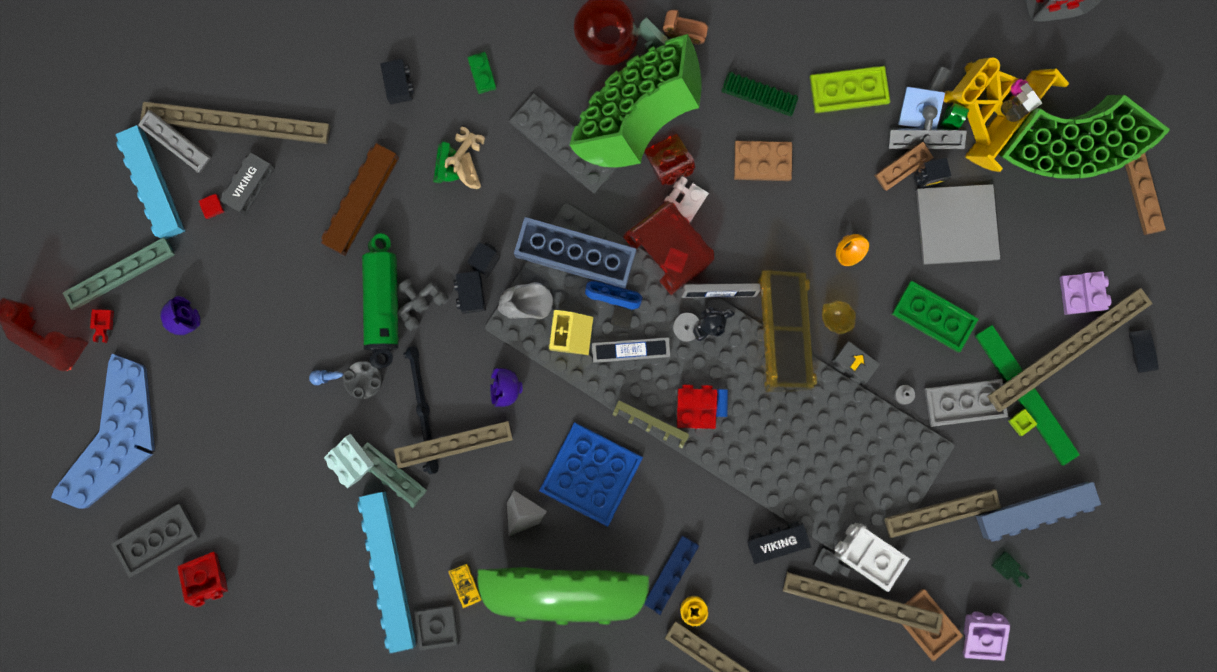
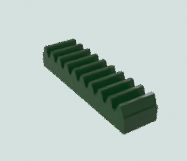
(760, 94)

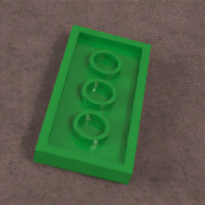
(935, 316)

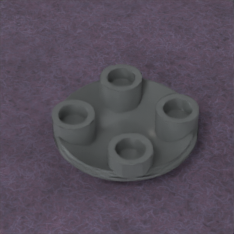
(362, 380)

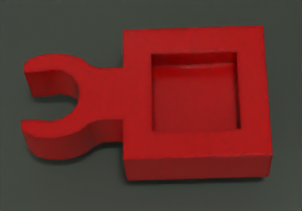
(101, 321)

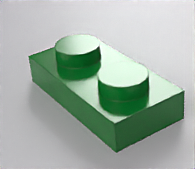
(481, 73)

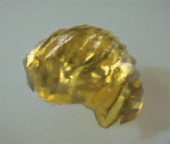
(838, 317)

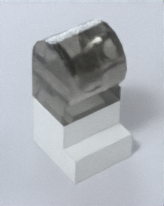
(1021, 104)

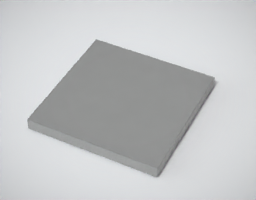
(958, 224)

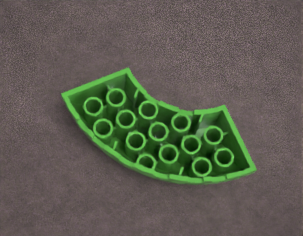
(638, 104)
(1085, 144)
(562, 594)

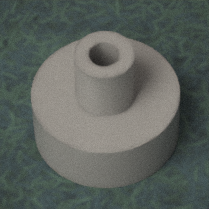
(900, 396)

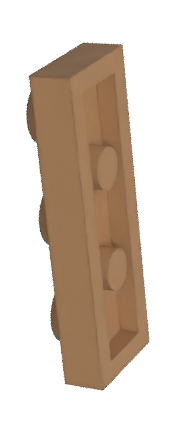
(903, 166)

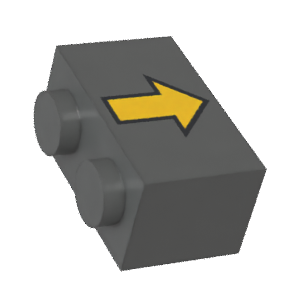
(855, 362)

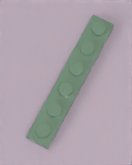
(118, 273)

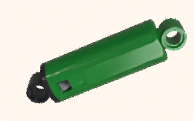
(380, 301)

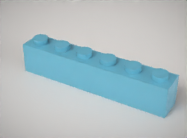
(150, 183)

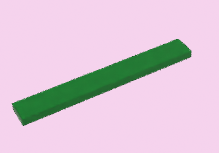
(1031, 401)

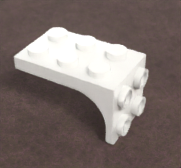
(871, 556)

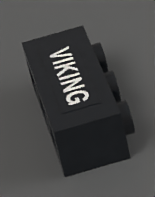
(778, 542)

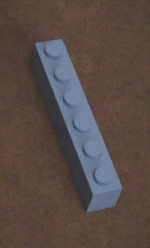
(1038, 510)

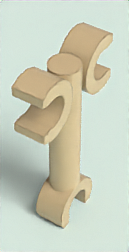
(466, 140)

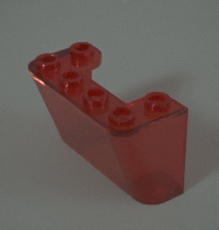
(672, 245)

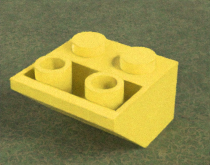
(571, 332)

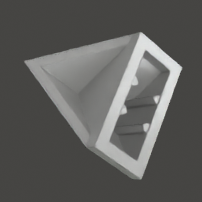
(522, 513)

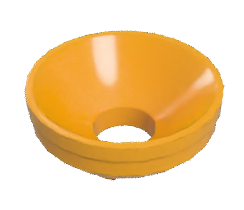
(854, 252)

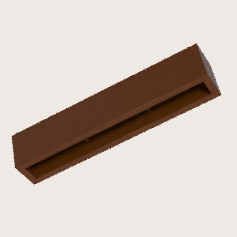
(360, 199)

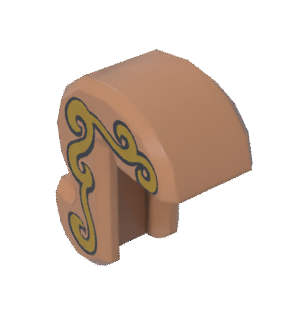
(676, 26)

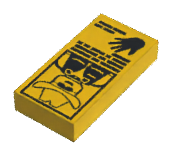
(465, 585)

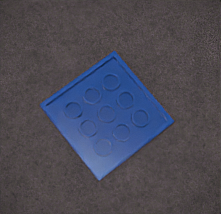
(591, 474)

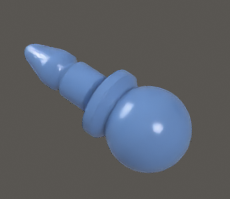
(318, 377)

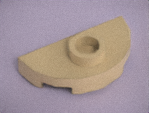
(467, 172)

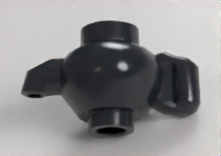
(712, 323)

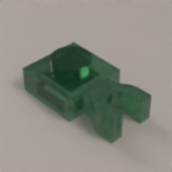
(1008, 568)

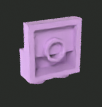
(1085, 293)
(986, 636)

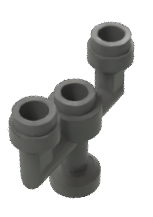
(418, 302)

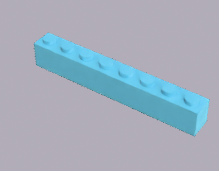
(387, 572)

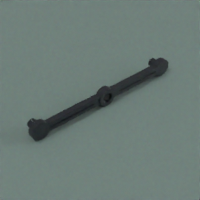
(422, 408)

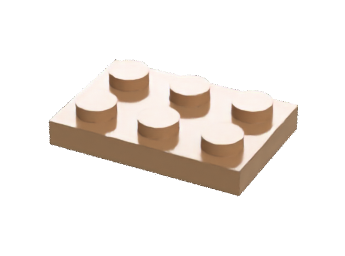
(763, 160)
(932, 643)

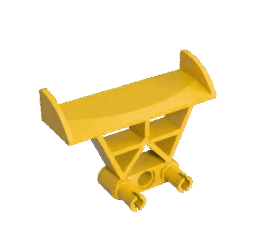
(987, 75)

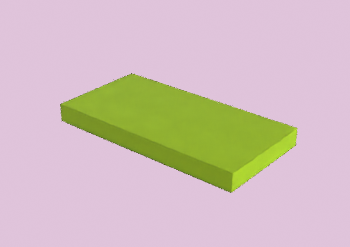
(849, 89)

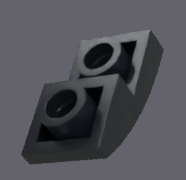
(1144, 351)

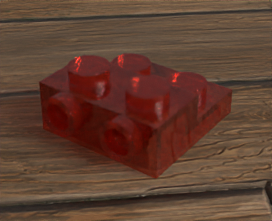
(670, 160)

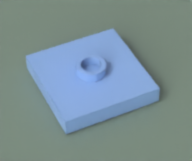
(913, 103)

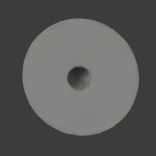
(684, 326)

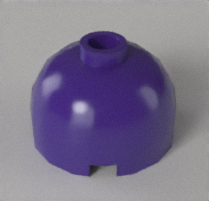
(179, 317)
(505, 387)

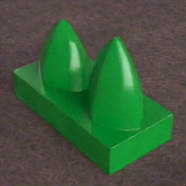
(441, 173)

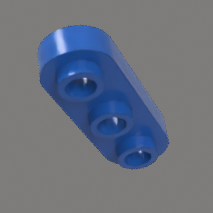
(613, 295)

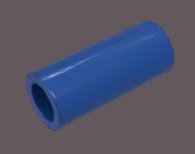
(722, 403)

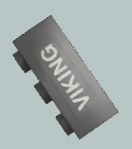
(247, 183)

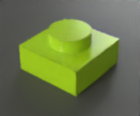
(1022, 422)

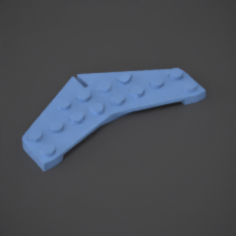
(114, 450)

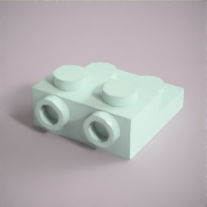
(348, 461)

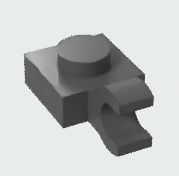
(829, 563)

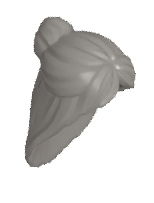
(526, 301)

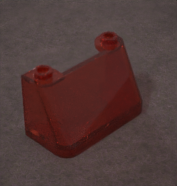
(54, 349)

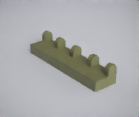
(635, 413)

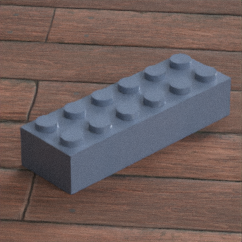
(575, 252)

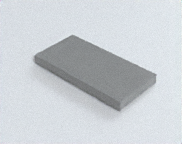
(962, 403)

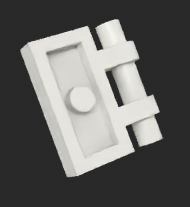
(692, 200)

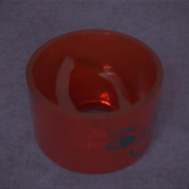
(595, 16)

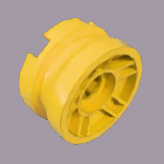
(694, 602)

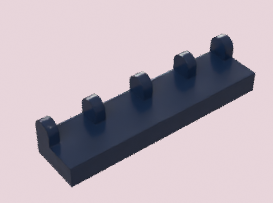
(671, 575)

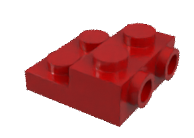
(696, 407)
(202, 580)

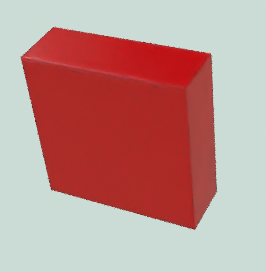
(211, 206)

